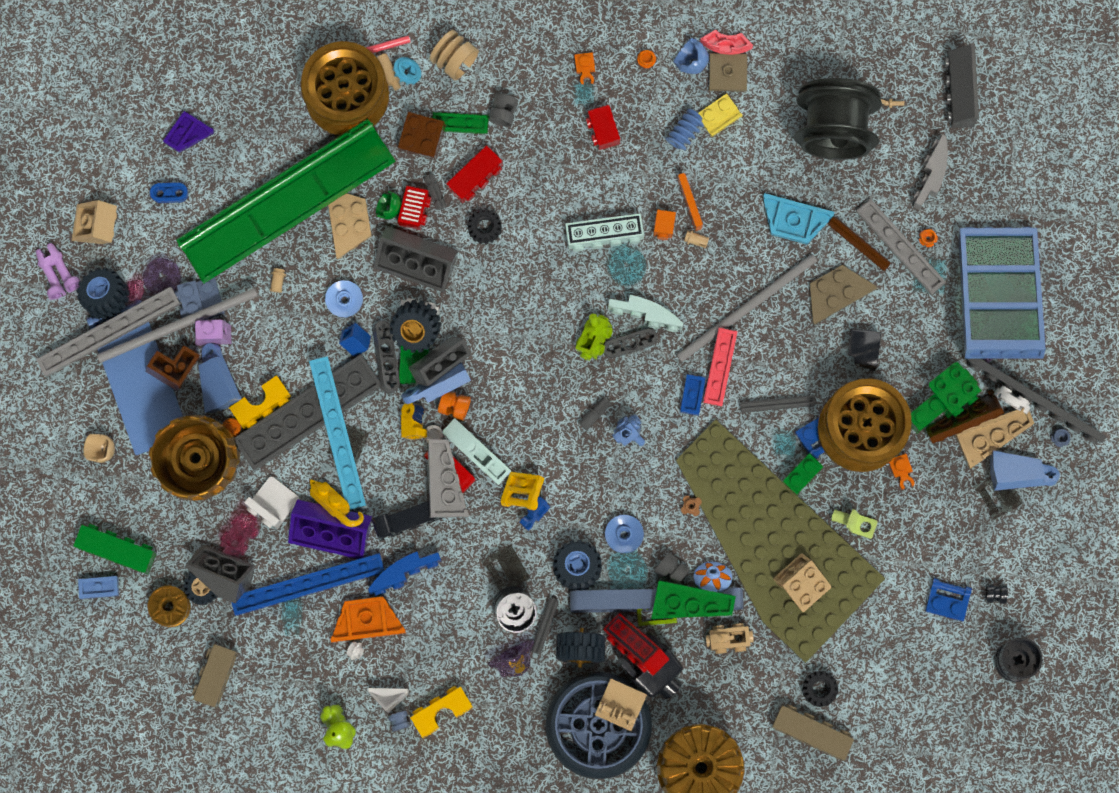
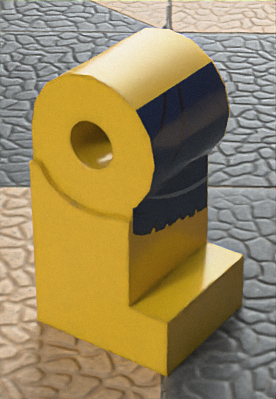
(412, 421)

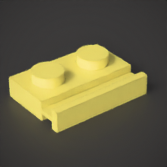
(719, 115)

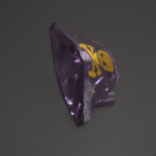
(514, 660)

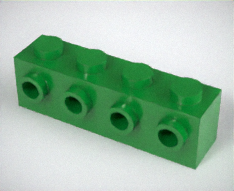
(116, 550)

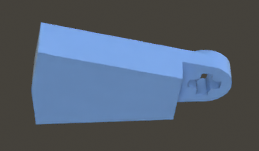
(451, 380)
(216, 381)
(1018, 471)

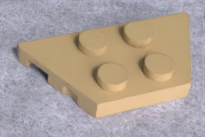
(349, 223)

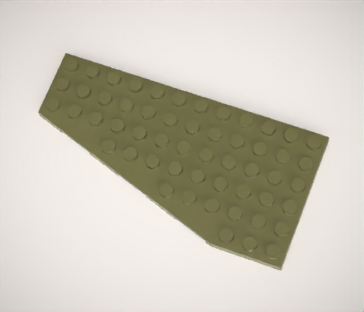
(764, 531)

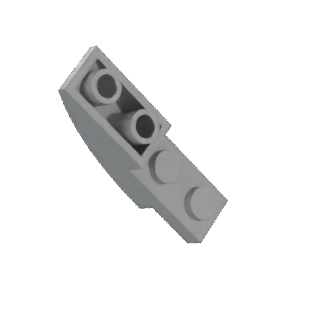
(936, 168)

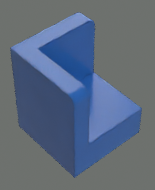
(355, 339)

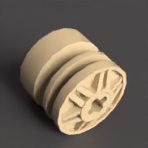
(452, 54)

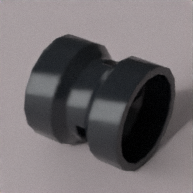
(995, 593)

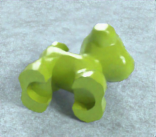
(339, 731)

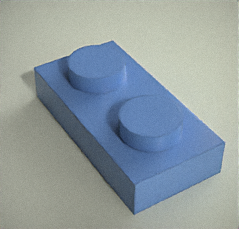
(98, 587)

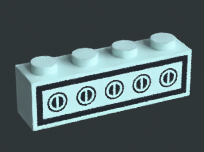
(604, 231)

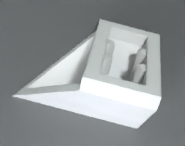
(388, 697)

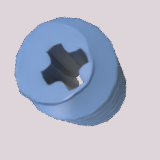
(685, 130)

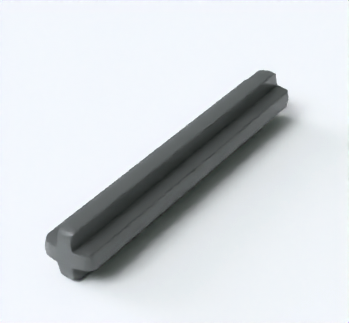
(776, 404)

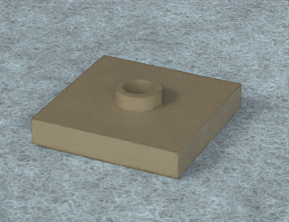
(728, 72)

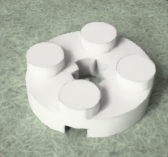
(1017, 403)

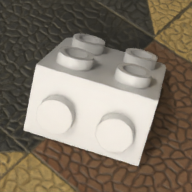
(272, 503)

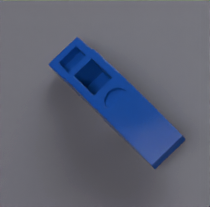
(395, 575)

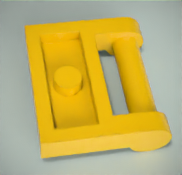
(522, 484)

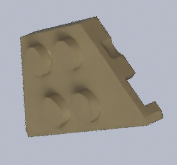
(837, 291)

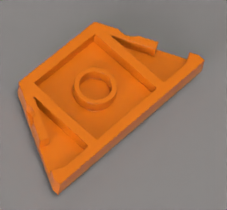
(366, 620)

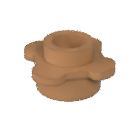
(695, 509)

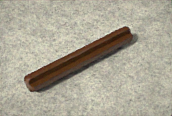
(859, 243)

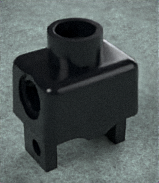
(663, 681)

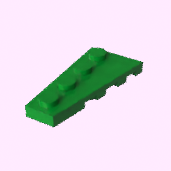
(685, 601)

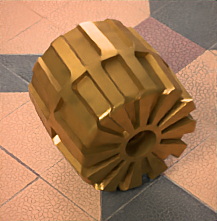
(173, 457)
(700, 744)

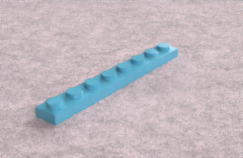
(337, 432)

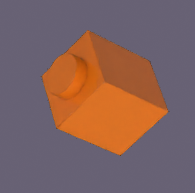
(664, 224)

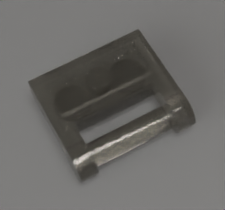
(1008, 498)
(511, 566)

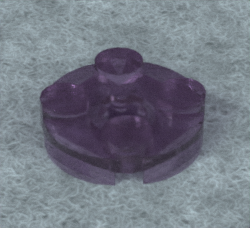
(153, 271)

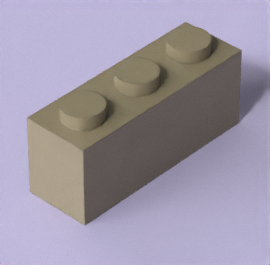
(214, 675)

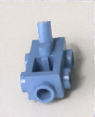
(628, 430)

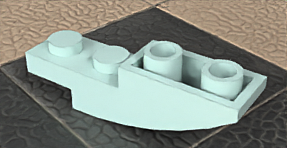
(654, 313)
(476, 451)

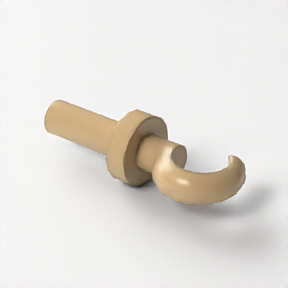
(890, 103)

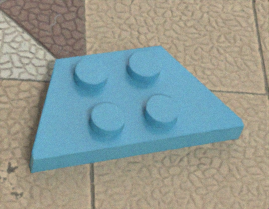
(794, 219)

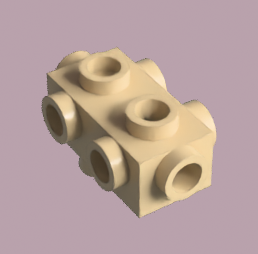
(723, 639)

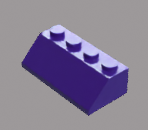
(317, 529)

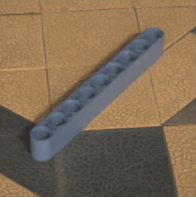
(627, 600)

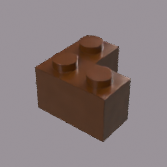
(173, 372)

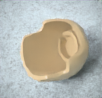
(93, 445)

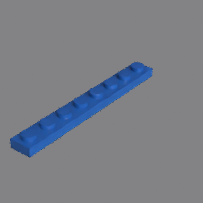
(309, 584)

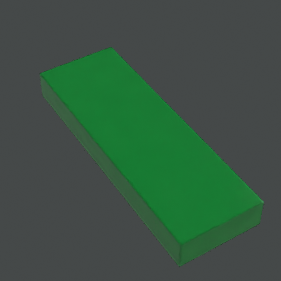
(463, 122)

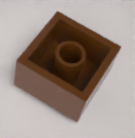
(421, 136)

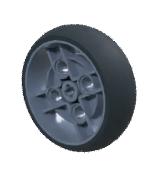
(585, 710)

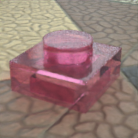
(136, 289)

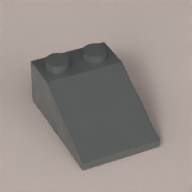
(221, 573)

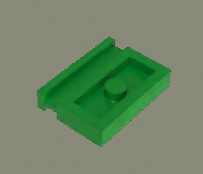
(406, 360)

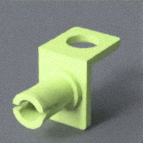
(853, 522)

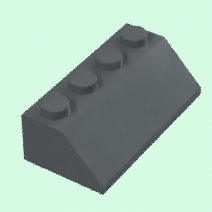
(962, 87)
(415, 259)

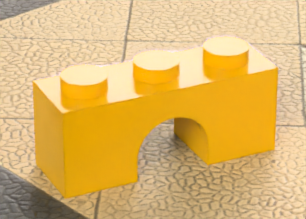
(248, 414)
(426, 718)

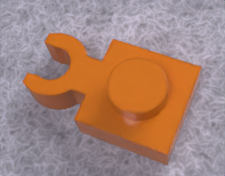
(585, 65)
(901, 468)

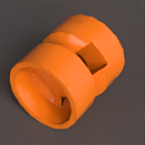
(454, 405)

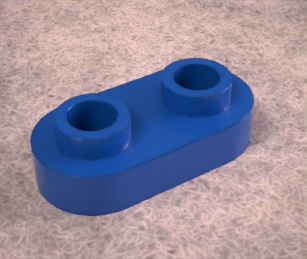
(169, 192)

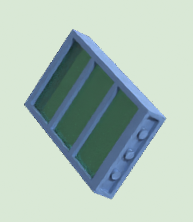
(1001, 293)

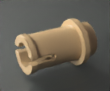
(696, 239)
(277, 280)

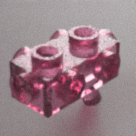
(243, 530)

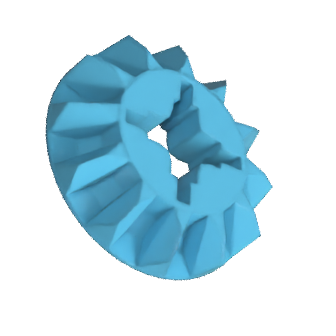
(414, 70)

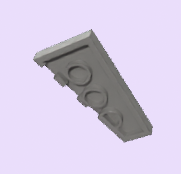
(444, 488)

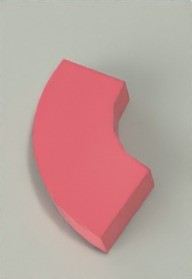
(726, 43)

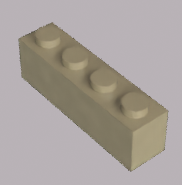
(813, 733)

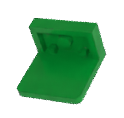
(954, 389)

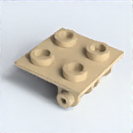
(620, 704)

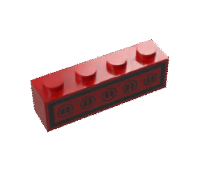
(636, 645)

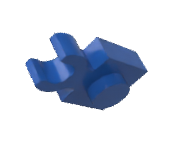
(535, 515)

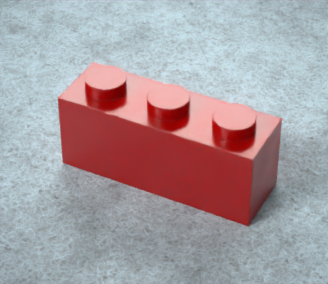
(475, 175)

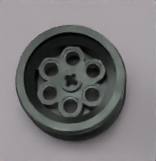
(837, 118)

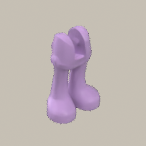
(46, 264)

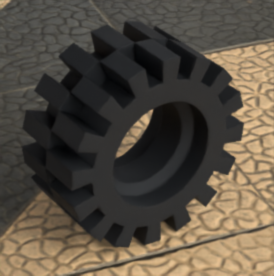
(484, 215)
(808, 688)

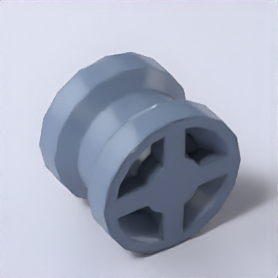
(399, 721)

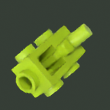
(594, 336)

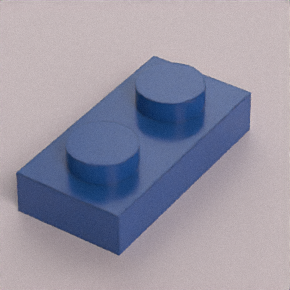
(692, 395)

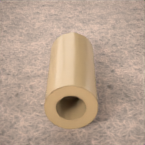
(389, 73)

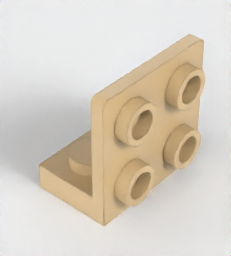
(802, 582)

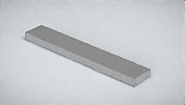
(901, 247)

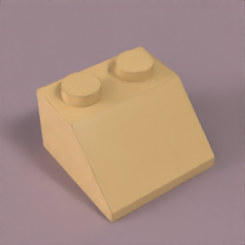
(94, 222)

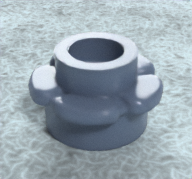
(1065, 437)

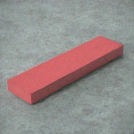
(720, 367)

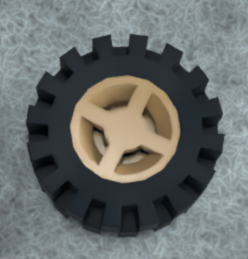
(194, 591)

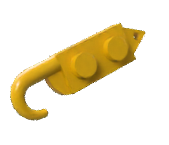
(333, 503)

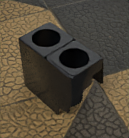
(865, 348)

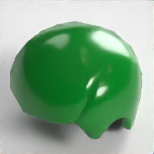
(385, 200)

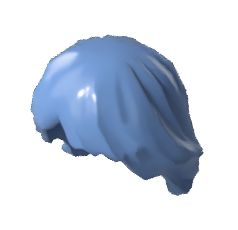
(692, 50)

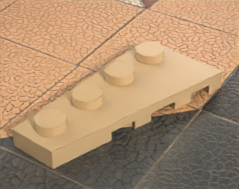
(991, 435)

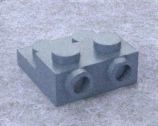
(198, 296)

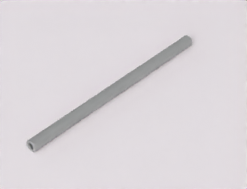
(747, 307)
(177, 325)

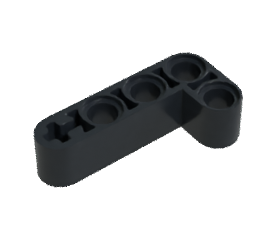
(394, 524)

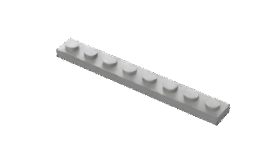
(108, 331)

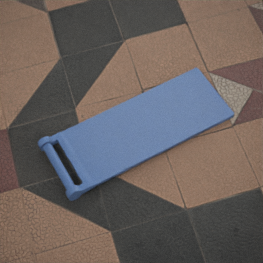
(141, 398)

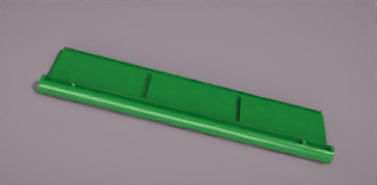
(285, 200)

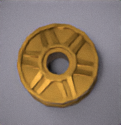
(160, 598)

